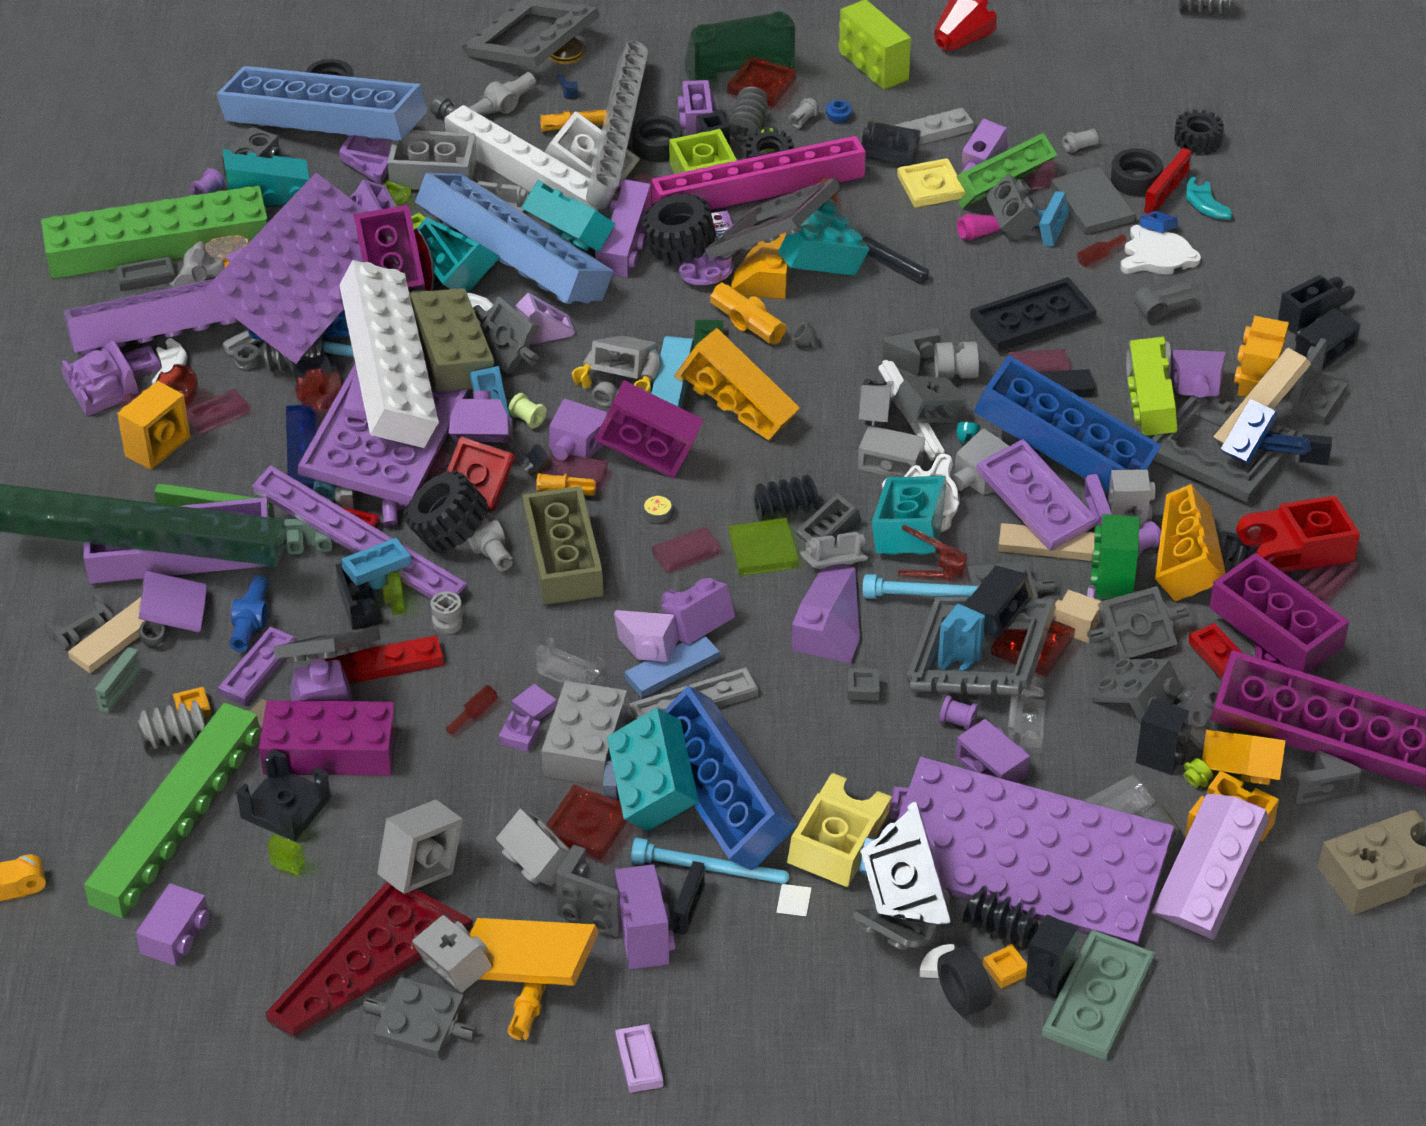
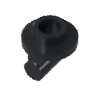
(536, 460)

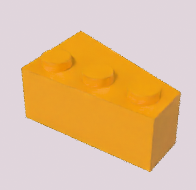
(1251, 756)

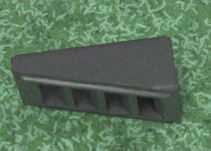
(836, 504)

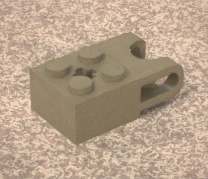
(1376, 862)

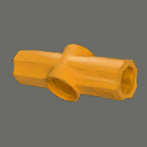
(748, 313)

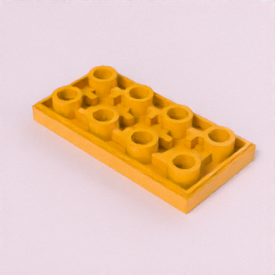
(535, 949)

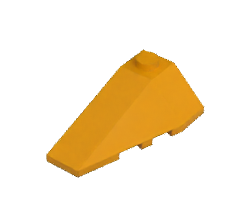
(763, 272)

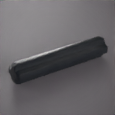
(896, 261)

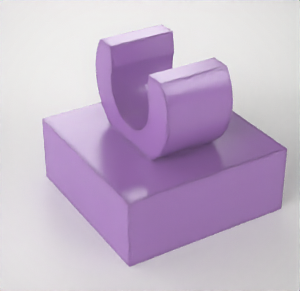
(519, 732)

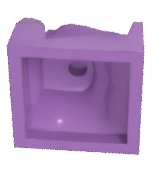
(100, 379)
(481, 420)

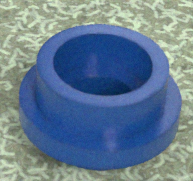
(838, 111)

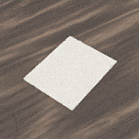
(794, 900)

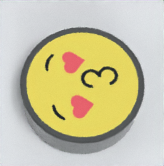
(657, 509)

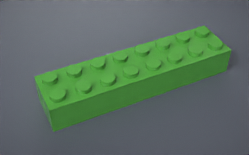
(148, 230)

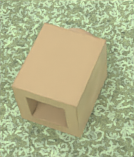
(1079, 613)

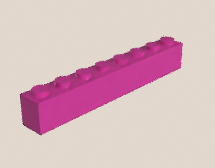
(766, 174)

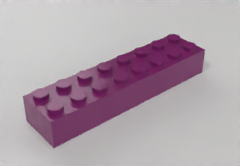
(1323, 717)

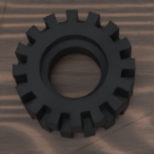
(1199, 132)
(767, 140)

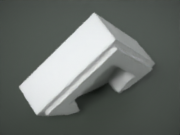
(929, 964)

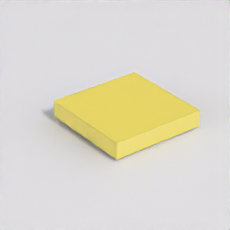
(930, 182)

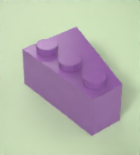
(644, 917)

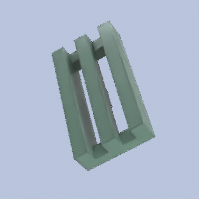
(118, 680)

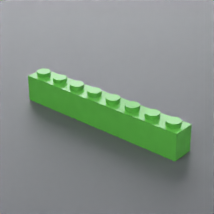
(172, 810)

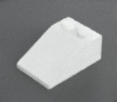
(577, 147)

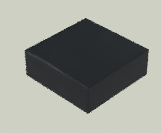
(1320, 450)

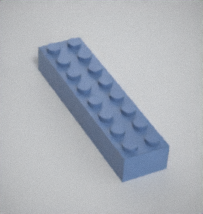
(322, 102)
(514, 237)

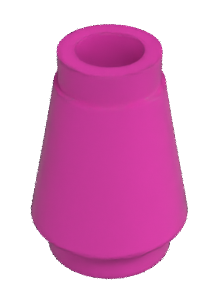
(975, 226)

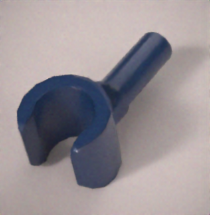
(569, 88)

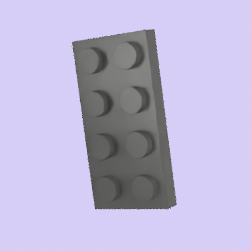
(327, 645)

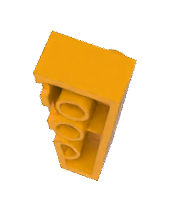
(737, 385)
(1188, 545)

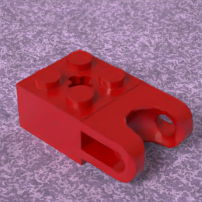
(1302, 534)

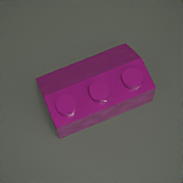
(390, 242)

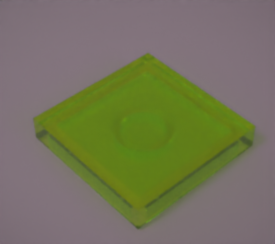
(762, 546)

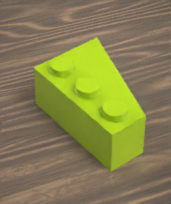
(1151, 387)

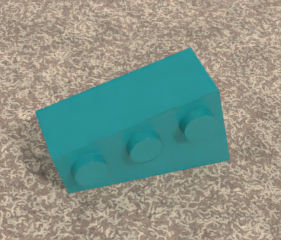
(277, 176)
(568, 217)
(455, 257)

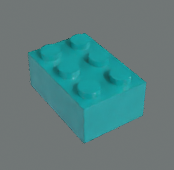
(652, 769)

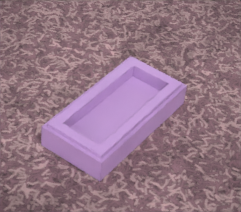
(639, 1058)

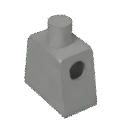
(977, 449)

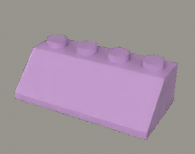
(1211, 864)

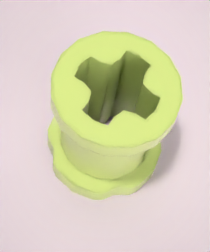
(528, 411)

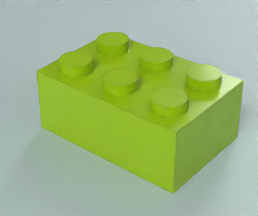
(874, 44)

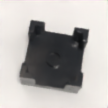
(284, 800)

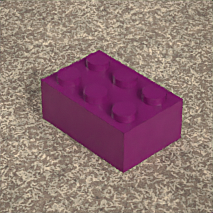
(649, 429)

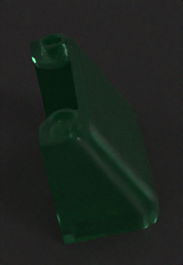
(730, 43)

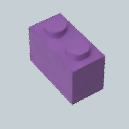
(992, 753)
(173, 924)

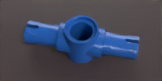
(249, 613)

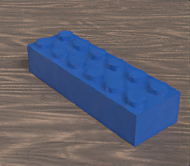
(1062, 424)
(730, 787)

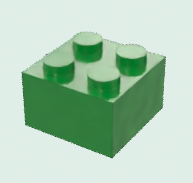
(1115, 556)

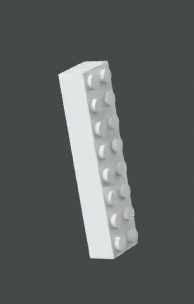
(388, 354)

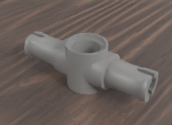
(503, 96)
(490, 541)

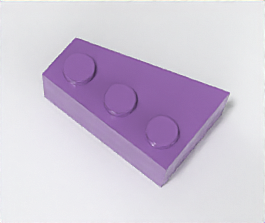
(628, 236)

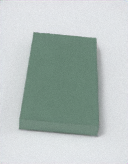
(1098, 995)

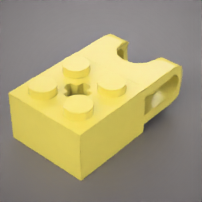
(835, 831)

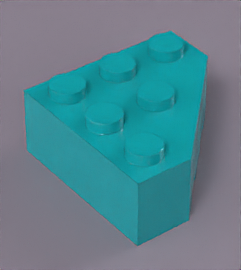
(825, 243)

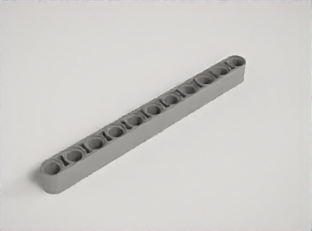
(617, 125)

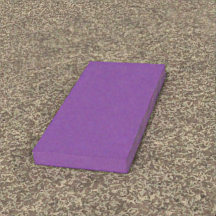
(1036, 494)

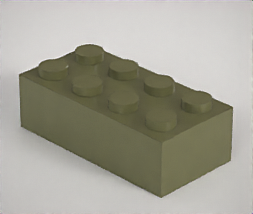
(450, 338)
(562, 545)

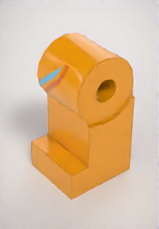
(21, 877)

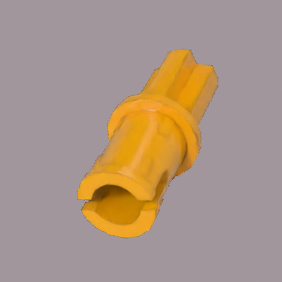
(552, 482)

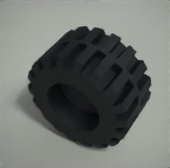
(679, 228)
(446, 511)

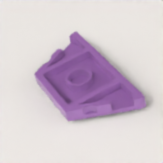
(367, 155)

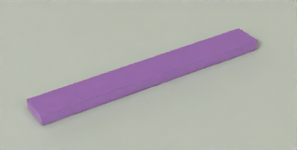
(350, 530)

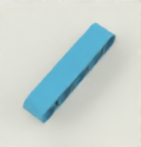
(672, 356)

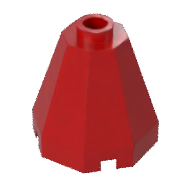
(964, 23)

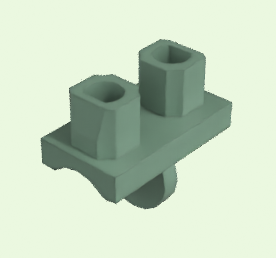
(301, 535)

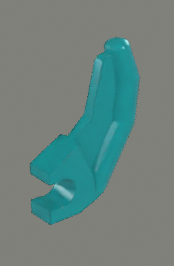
(1202, 200)

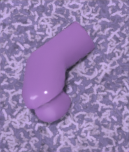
(390, 512)

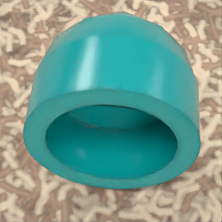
(967, 431)

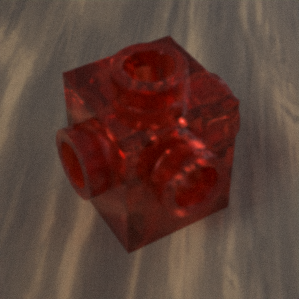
(318, 389)

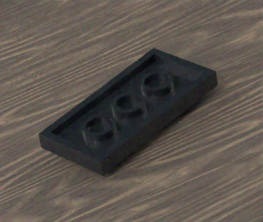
(1033, 313)

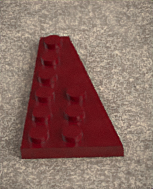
(360, 957)

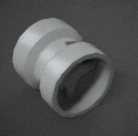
(446, 613)

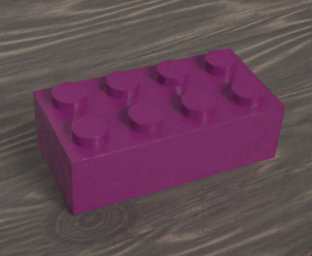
(1279, 614)
(331, 736)

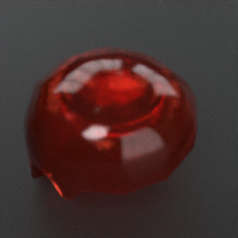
(181, 379)

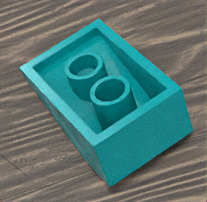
(909, 502)

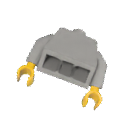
(622, 357)

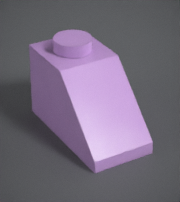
(552, 322)
(647, 634)

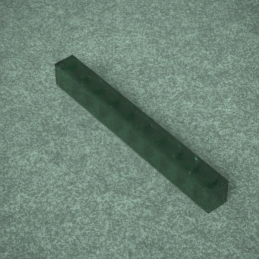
(142, 525)

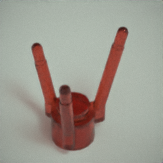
(951, 559)

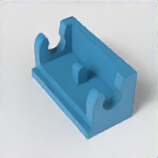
(961, 638)

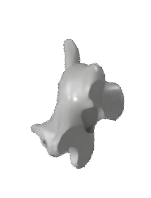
(198, 266)

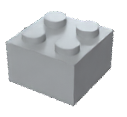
(419, 846)

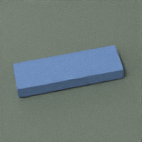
(684, 660)

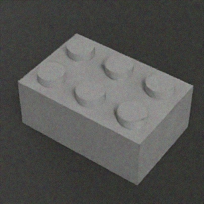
(431, 154)
(578, 732)

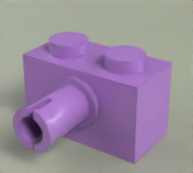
(699, 608)

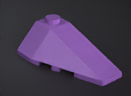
(829, 616)

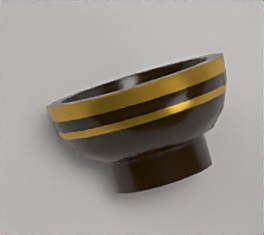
(569, 53)

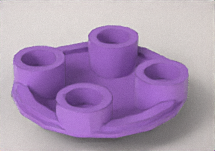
(705, 270)

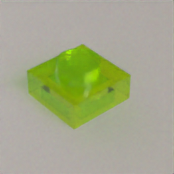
(398, 192)
(393, 593)
(286, 854)

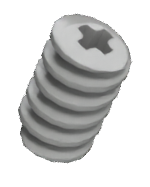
(171, 725)

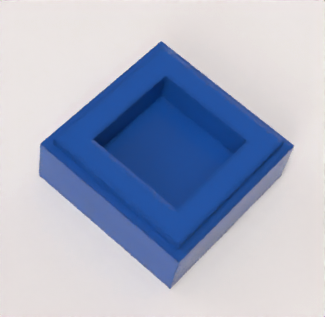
(1159, 222)

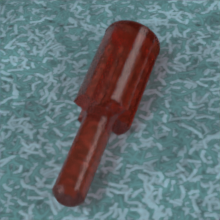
(1098, 250)
(474, 707)

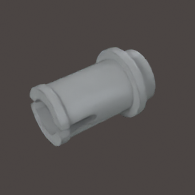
(807, 109)
(1075, 141)

